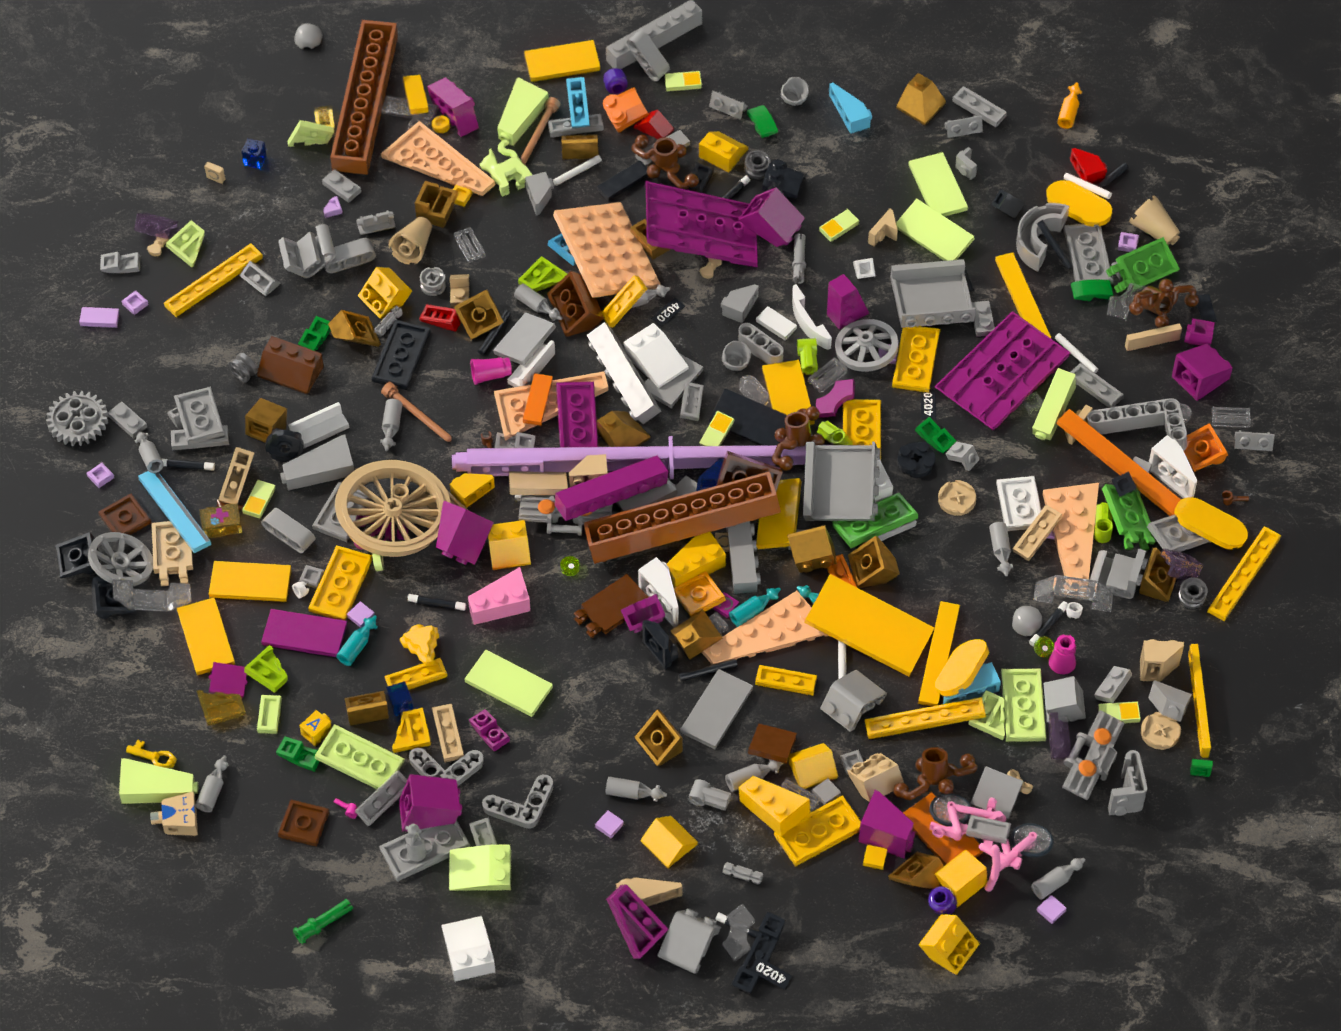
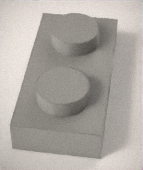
(341, 186)
(983, 318)
(127, 419)
(1113, 684)

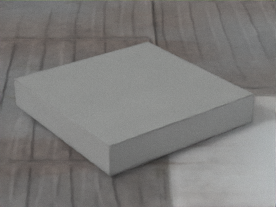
(998, 786)

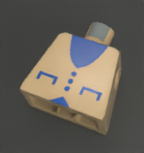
(177, 815)

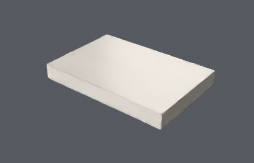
(1018, 501)

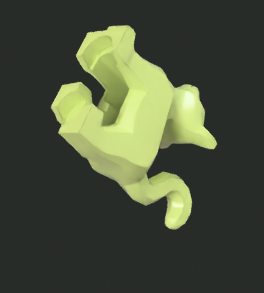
(507, 170)

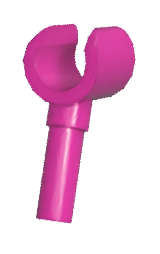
(350, 808)

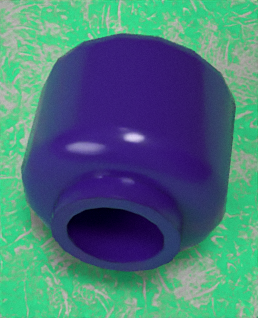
(615, 81)
(942, 901)

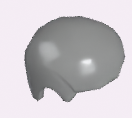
(308, 36)
(794, 91)
(736, 355)
(1027, 620)

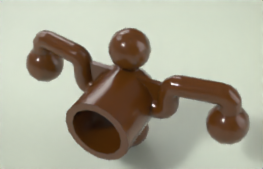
(665, 155)
(1162, 300)
(795, 435)
(935, 771)

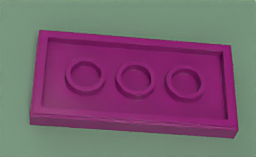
(576, 414)
(304, 633)

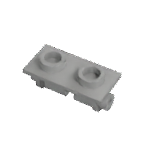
(727, 105)
(964, 126)
(375, 223)
(1254, 441)

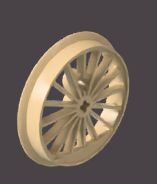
(393, 509)

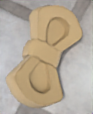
(155, 249)
(708, 271)
(1026, 788)

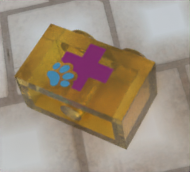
(221, 520)

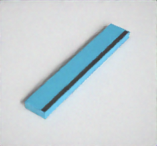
(175, 511)

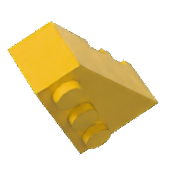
(696, 557)
(774, 804)

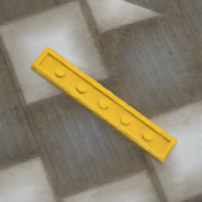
(212, 280)
(1020, 291)
(1244, 573)
(938, 652)
(1199, 701)
(925, 718)

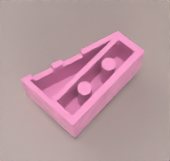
(500, 599)

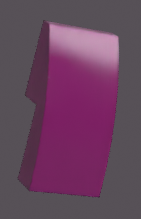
(488, 730)

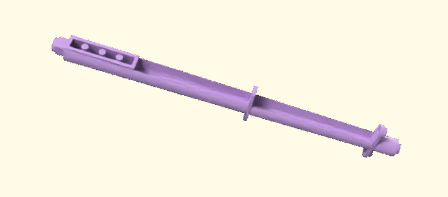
(502, 460)

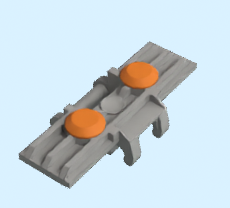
(544, 510)
(1099, 756)

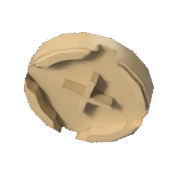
(957, 497)
(1160, 731)

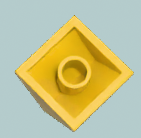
(813, 765)
(668, 840)
(963, 876)

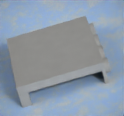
(932, 293)
(841, 482)

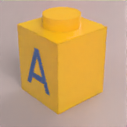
(316, 727)

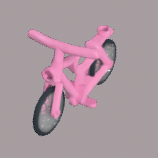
(1026, 839)

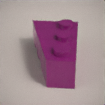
(455, 104)
(844, 302)
(636, 921)

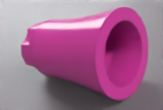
(490, 369)
(1063, 655)

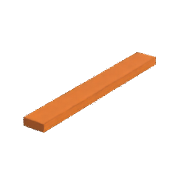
(1118, 461)

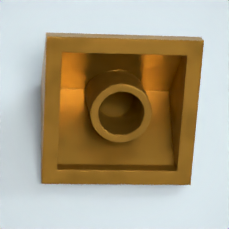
(579, 146)
(1156, 581)
(366, 708)
(660, 739)

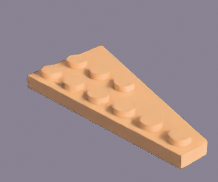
(431, 155)
(513, 401)
(1076, 527)
(768, 631)

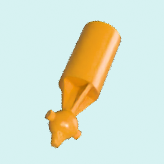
(1069, 107)

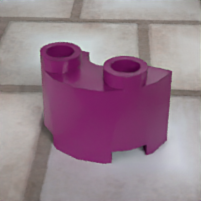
(1199, 332)
(646, 609)

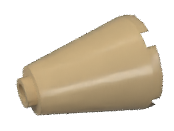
(1155, 221)
(410, 242)

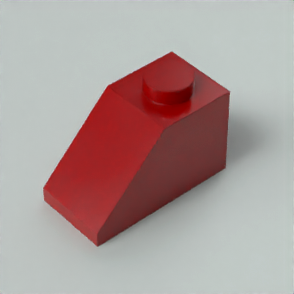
(1088, 166)

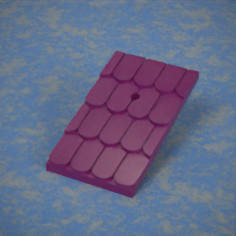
(698, 224)
(993, 382)

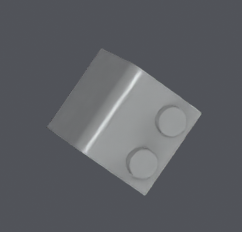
(309, 253)
(1119, 574)
(851, 698)
(1134, 790)
(688, 939)

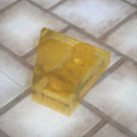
(220, 706)

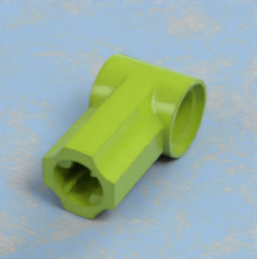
(807, 351)
(833, 434)
(1103, 523)

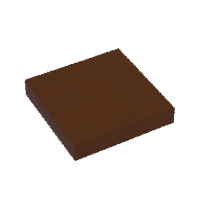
(125, 516)
(772, 743)
(303, 823)

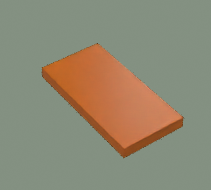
(944, 847)

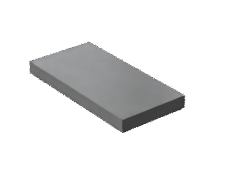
(1087, 252)
(716, 709)
(438, 844)

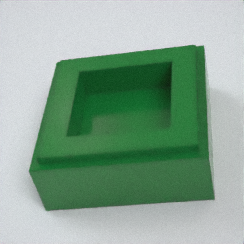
(1201, 767)

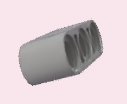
(648, 55)
(351, 255)
(760, 344)
(288, 530)

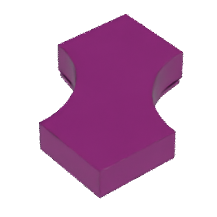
(841, 392)

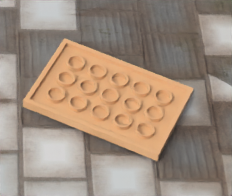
(605, 248)

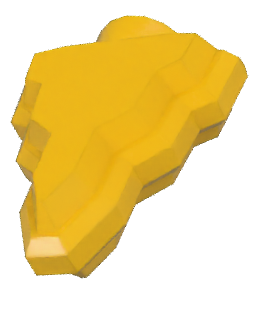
(421, 641)

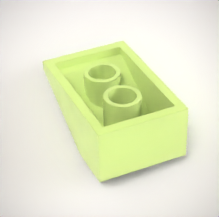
(480, 868)

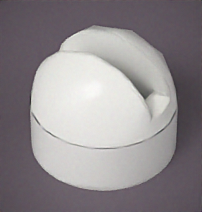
(300, 589)
(1074, 606)

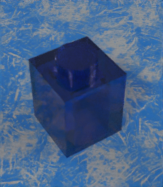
(254, 153)
(399, 698)

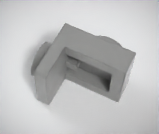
(965, 165)
(963, 453)

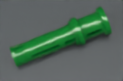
(314, 926)

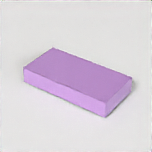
(99, 317)

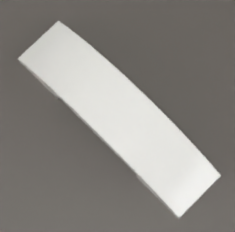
(820, 333)

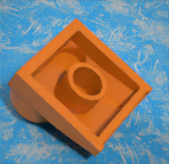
(624, 109)
(1204, 448)

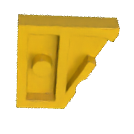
(412, 731)

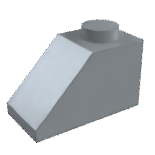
(539, 190)
(739, 302)
(1169, 700)

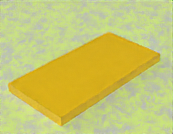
(869, 625)

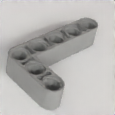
(1142, 415)

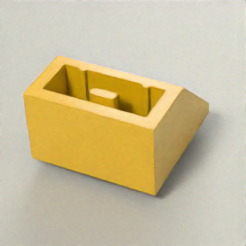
(384, 291)
(949, 943)

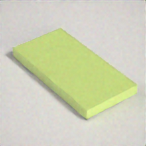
(938, 184)
(934, 231)
(508, 683)
(1023, 705)
(358, 757)

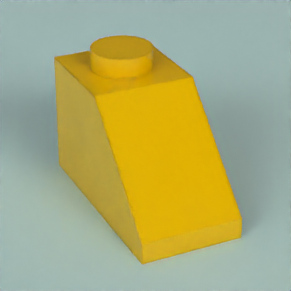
(471, 487)

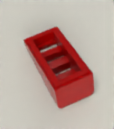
(450, 323)

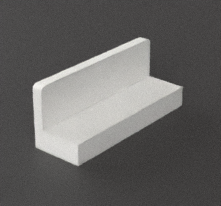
(524, 374)
(320, 425)

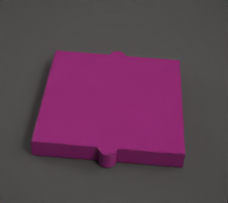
(227, 679)

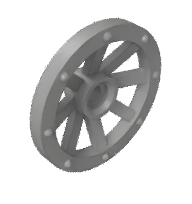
(866, 342)
(119, 561)

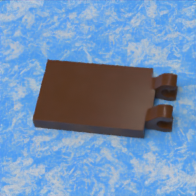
(606, 606)

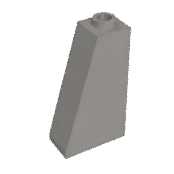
(319, 465)

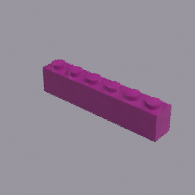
(611, 488)

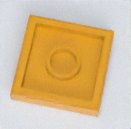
(699, 594)

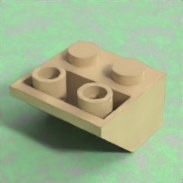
(589, 468)
(1159, 659)
(878, 775)

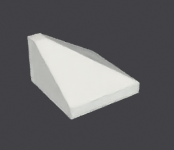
(864, 268)

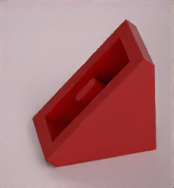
(655, 125)

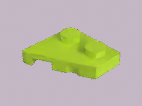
(542, 275)
(267, 670)

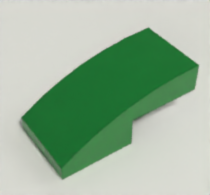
(763, 121)
(1088, 289)
(316, 334)
(932, 434)
(298, 754)

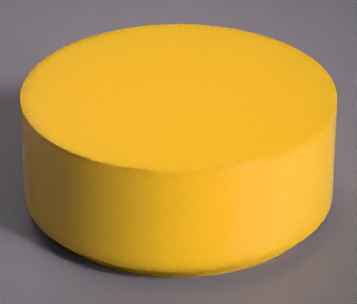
(440, 124)

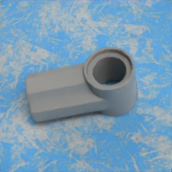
(703, 794)

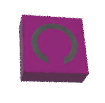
(726, 606)

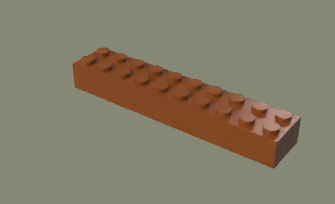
(364, 97)
(682, 517)

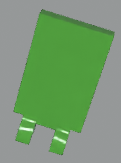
(1144, 265)
(1129, 517)

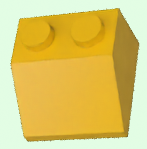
(721, 150)
(509, 545)

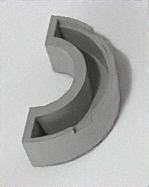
(1028, 244)

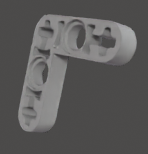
(449, 772)
(521, 810)

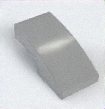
(116, 263)
(521, 440)

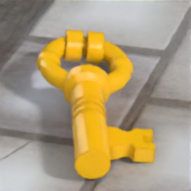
(153, 756)

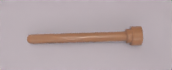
(551, 106)
(390, 391)

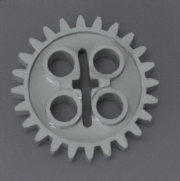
(77, 418)

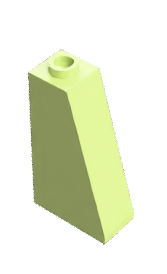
(521, 110)
(1054, 404)
(152, 783)

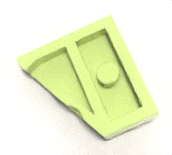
(310, 133)
(187, 242)
(994, 720)

